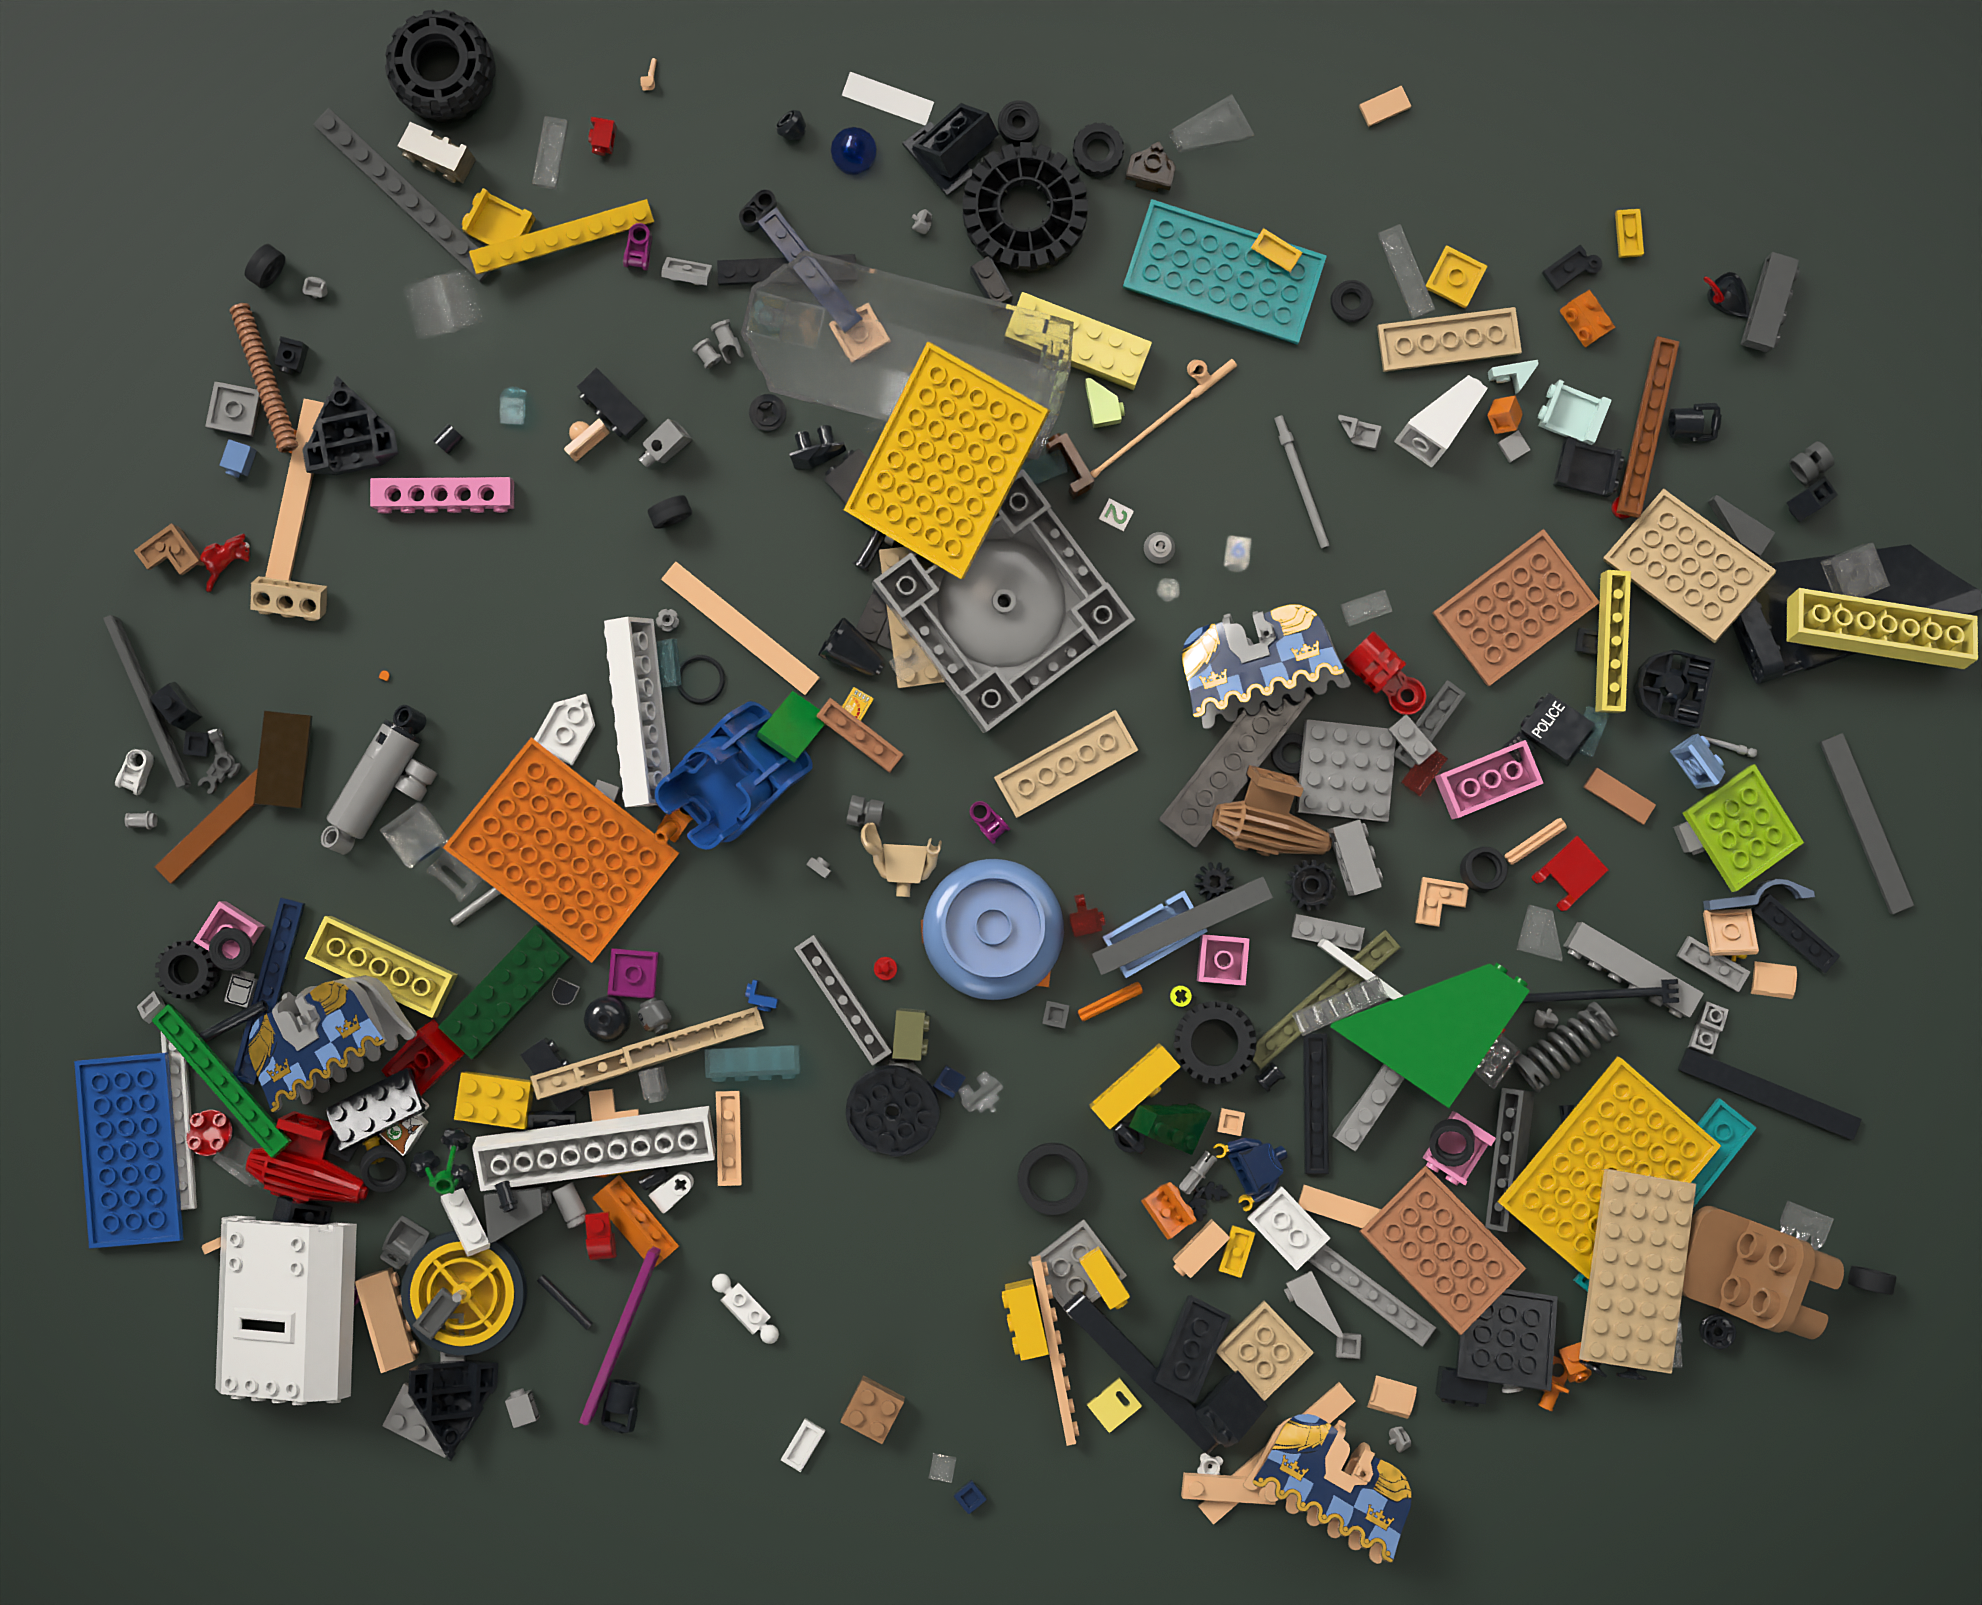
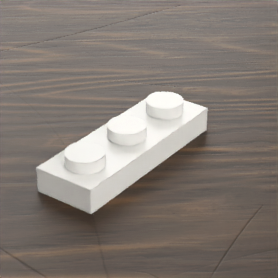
(465, 1222)

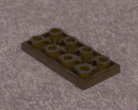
(283, 759)

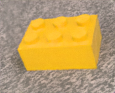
(494, 1100)
(1025, 1319)

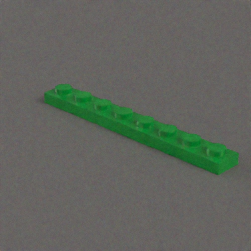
(221, 1080)

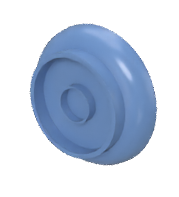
(993, 929)

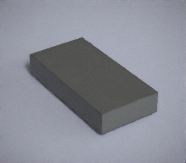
(436, 1314)

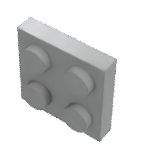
(233, 409)

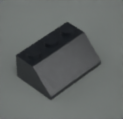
(956, 139)

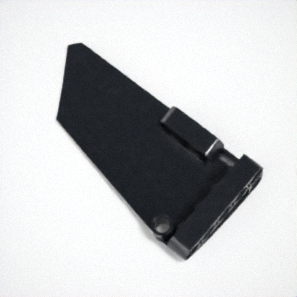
(1912, 581)

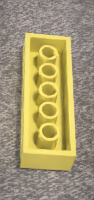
(1097, 346)
(357, 953)

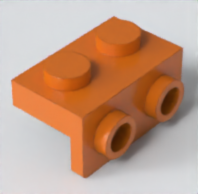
(1587, 318)
(1169, 1209)

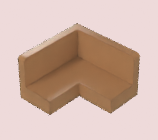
(169, 544)

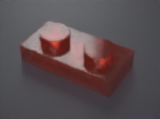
(1421, 775)

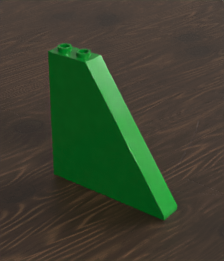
(1440, 1030)

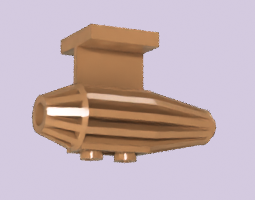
(1265, 820)

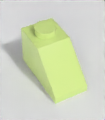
(1103, 405)

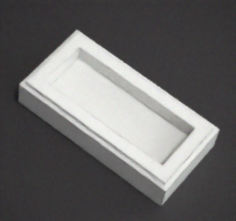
(802, 1445)

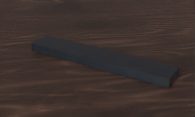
(1315, 1103)

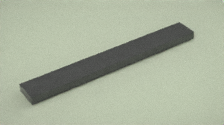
(144, 693)
(1866, 823)
(1182, 925)

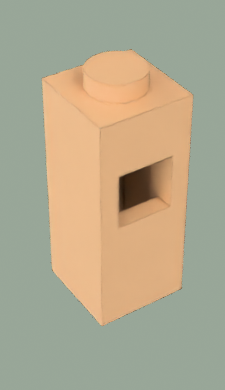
(1200, 1249)

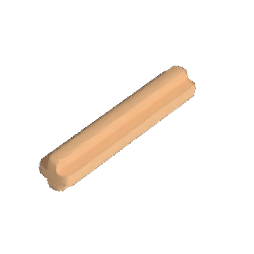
(1535, 841)

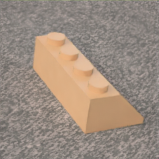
(386, 1319)

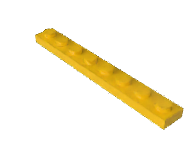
(560, 237)

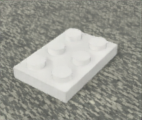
(1288, 1228)

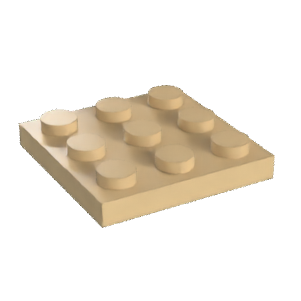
(1264, 1350)

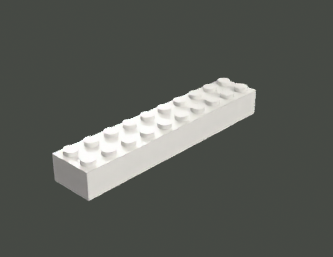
(595, 1148)

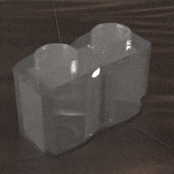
(654, 1084)

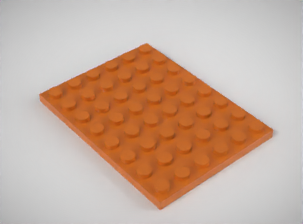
(561, 850)

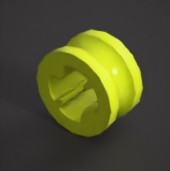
(1173, 997)

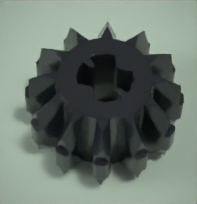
(1205, 880)

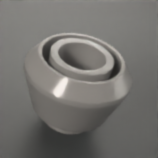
(1157, 554)

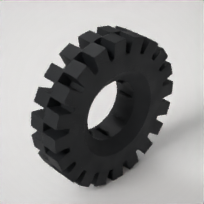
(1020, 247)

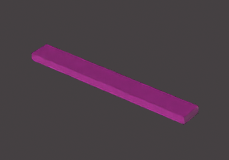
(620, 1335)

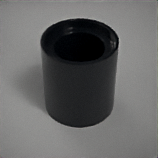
(448, 438)

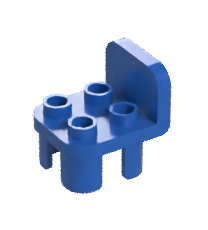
(729, 778)

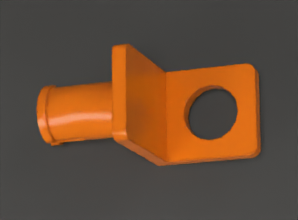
(672, 827)
(1549, 1398)

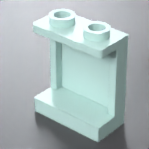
(1573, 413)

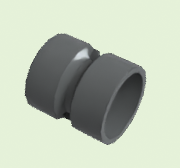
(1809, 464)
(865, 812)

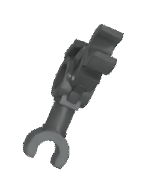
(223, 763)

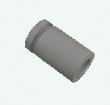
(570, 1205)

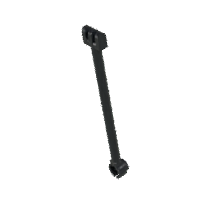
(1663, 991)

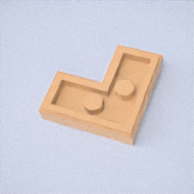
(1435, 894)
(603, 1106)

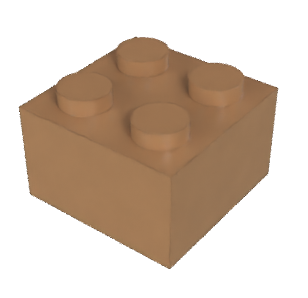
(872, 1409)

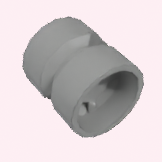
(415, 780)

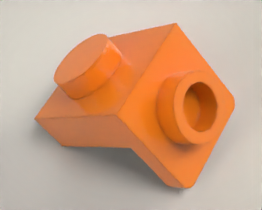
(1570, 1359)

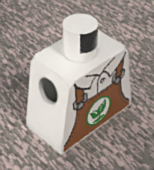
(407, 1133)

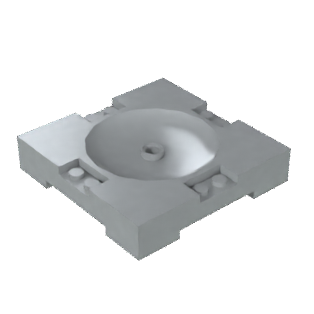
(1008, 654)

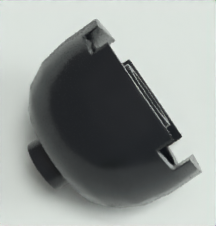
(607, 1018)

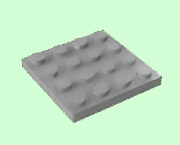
(1346, 771)

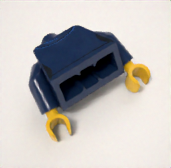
(1255, 1166)

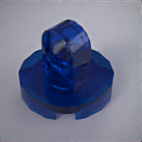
(853, 150)

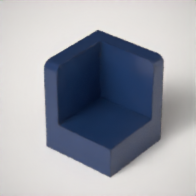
(949, 1081)

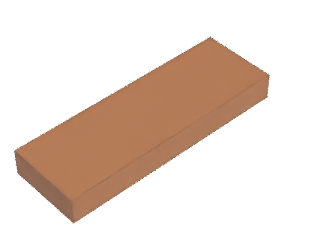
(1619, 796)

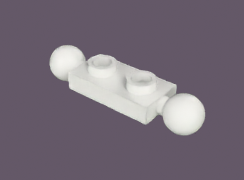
(745, 1308)

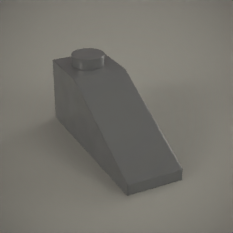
(1741, 526)

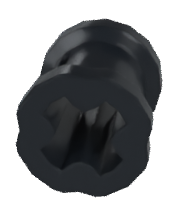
(1270, 1077)

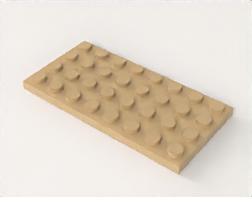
(1637, 1271)

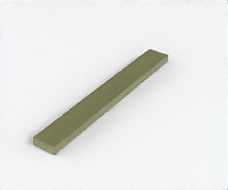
(1287, 1030)

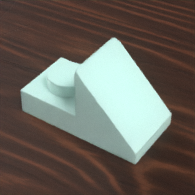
(1519, 372)

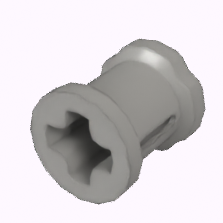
(707, 353)

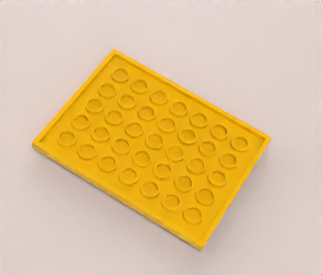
(946, 460)
(1614, 1127)

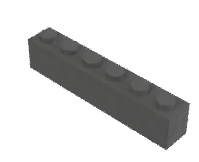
(1509, 1154)

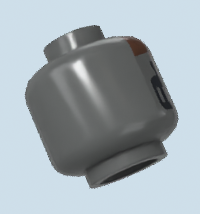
(654, 1015)

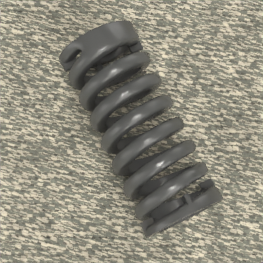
(1529, 1066)

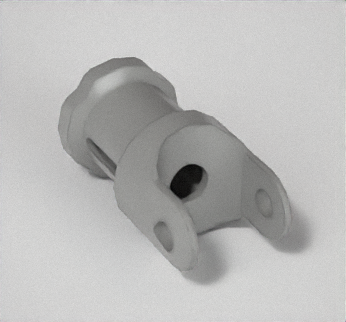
(726, 339)

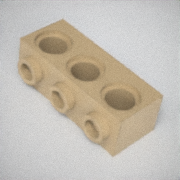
(297, 591)

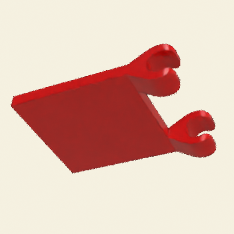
(1574, 870)

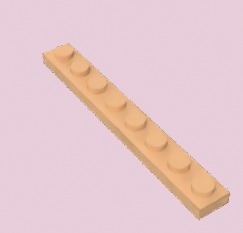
(1053, 1339)

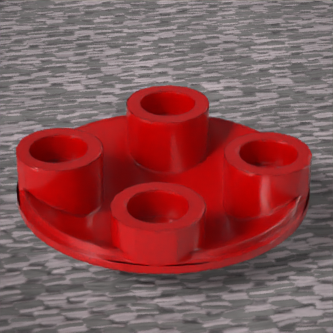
(209, 1132)

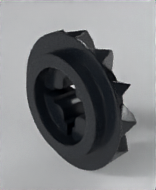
(764, 402)

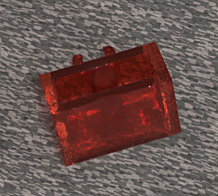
(1085, 920)

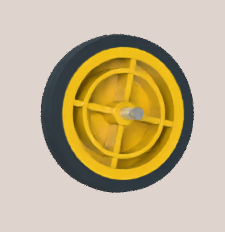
(486, 1283)

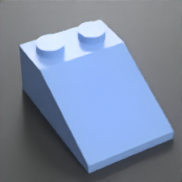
(1699, 762)

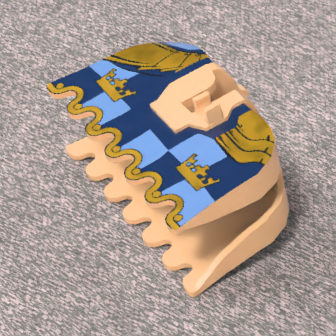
(1305, 1469)

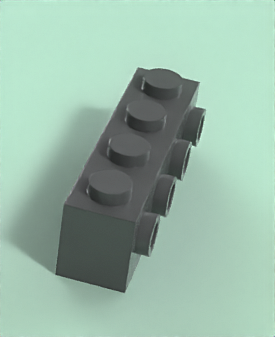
(1770, 302)

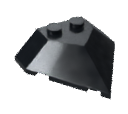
(348, 436)
(451, 1397)

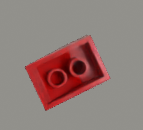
(427, 1055)

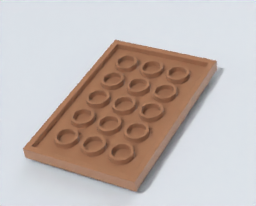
(1515, 607)
(1442, 1250)

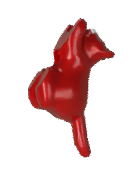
(218, 557)

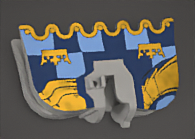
(1234, 673)
(323, 1034)

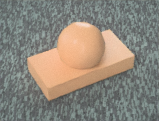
(585, 438)

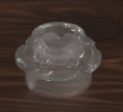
(1173, 585)

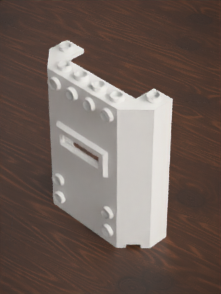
(291, 1277)

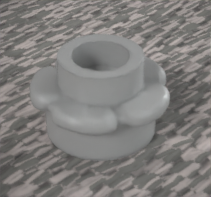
(667, 626)

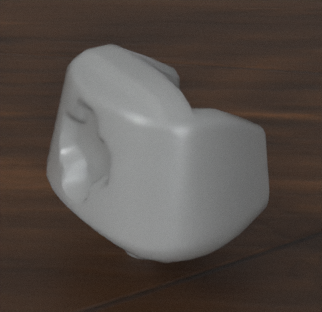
(922, 221)
(315, 287)
(1545, 1019)
(1399, 1439)

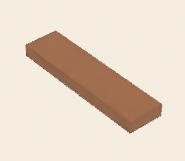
(859, 735)

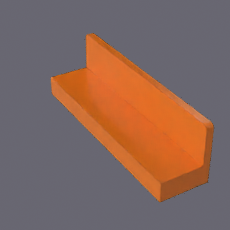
(634, 1219)

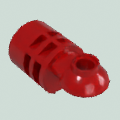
(1382, 671)

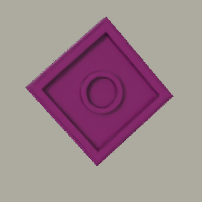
(633, 973)

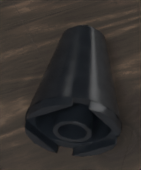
(851, 649)

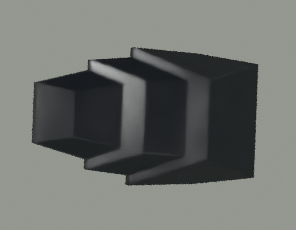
(811, 456)

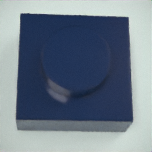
(970, 1497)

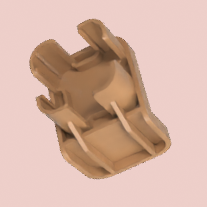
(1756, 1272)

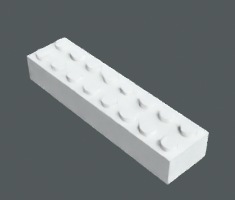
(637, 708)

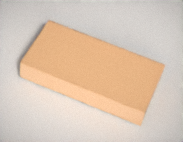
(1385, 106)

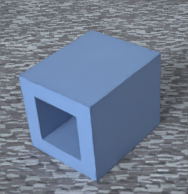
(237, 459)

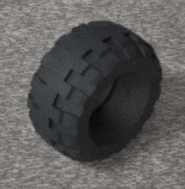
(460, 91)

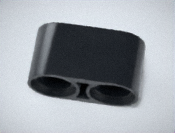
(754, 208)

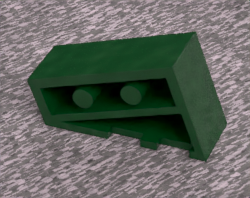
(1172, 1125)

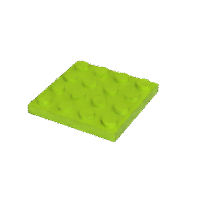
(1743, 828)

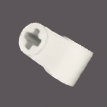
(133, 772)
(669, 1193)

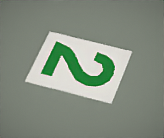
(1116, 514)

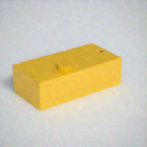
(1135, 1086)

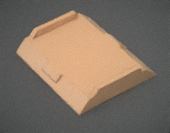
(1774, 980)
(1392, 1397)

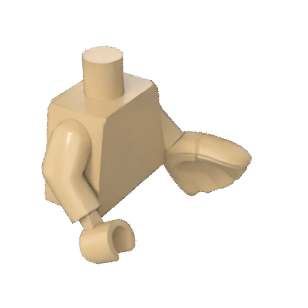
(900, 862)

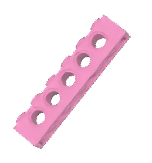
(383, 488)

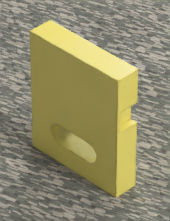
(1110, 1409)

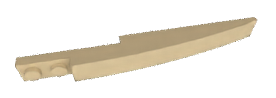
(646, 1053)

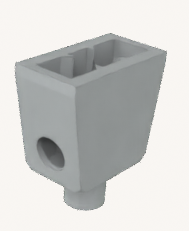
(673, 439)

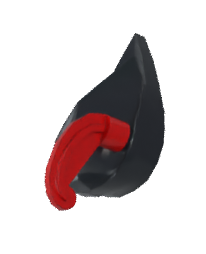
(1729, 295)

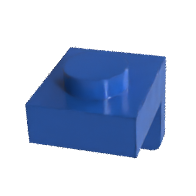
(764, 1002)

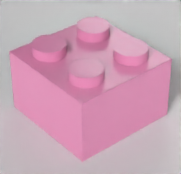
(225, 917)
(1223, 959)

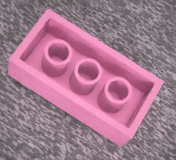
(1488, 780)

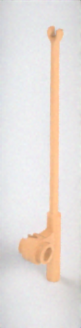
(1205, 382)

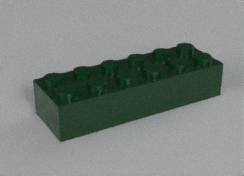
(505, 991)

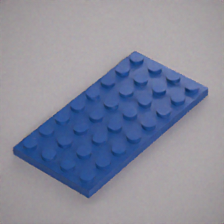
(128, 1150)

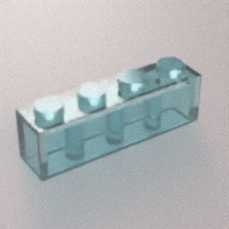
(752, 1061)

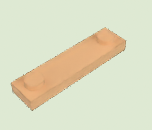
(728, 1138)
(1221, 1489)

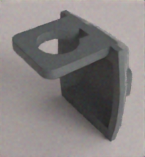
(403, 1242)

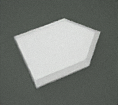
(567, 728)

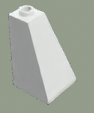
(1437, 425)

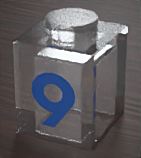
(1237, 553)

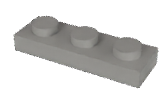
(1337, 933)
(1715, 966)

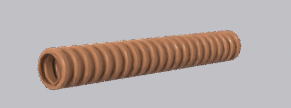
(264, 377)

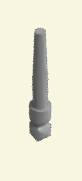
(1739, 749)

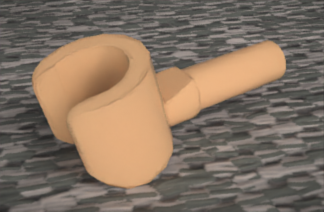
(648, 82)

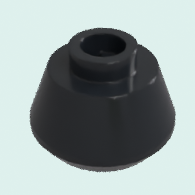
(791, 125)

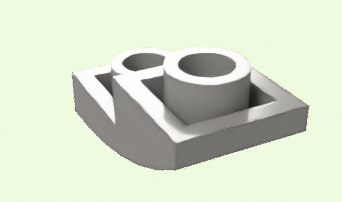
(1707, 1028)

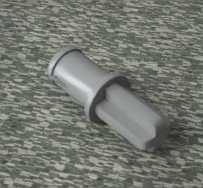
(1197, 1173)

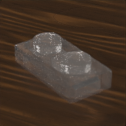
(1366, 608)

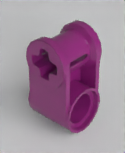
(638, 252)
(989, 822)

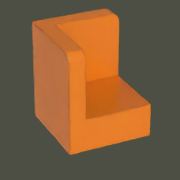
(1505, 414)

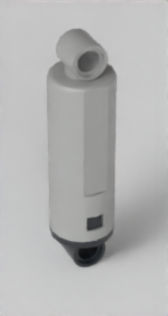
(373, 779)

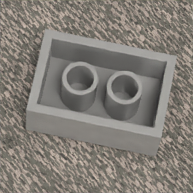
(1355, 857)

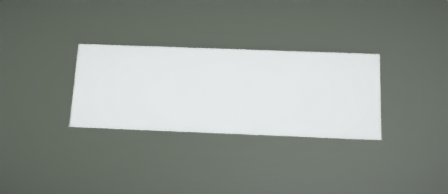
(887, 98)

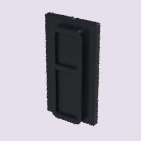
(945, 183)

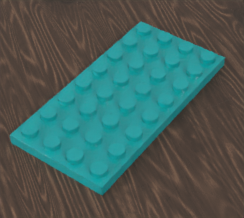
(1218, 274)

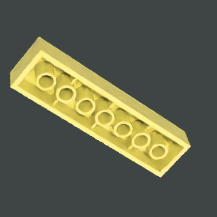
(1882, 628)

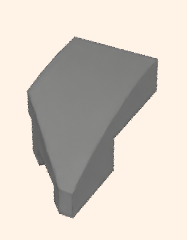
(1361, 433)

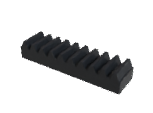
(1795, 933)

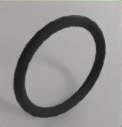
(721, 684)

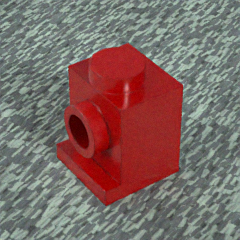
(602, 136)

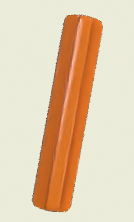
(1110, 1001)

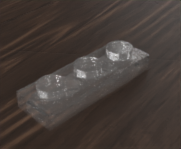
(550, 152)

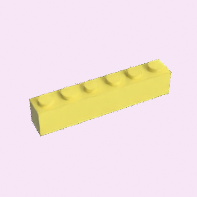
(1613, 641)

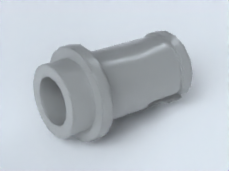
(141, 820)

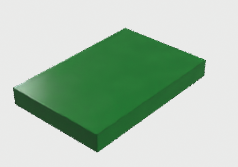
(792, 727)

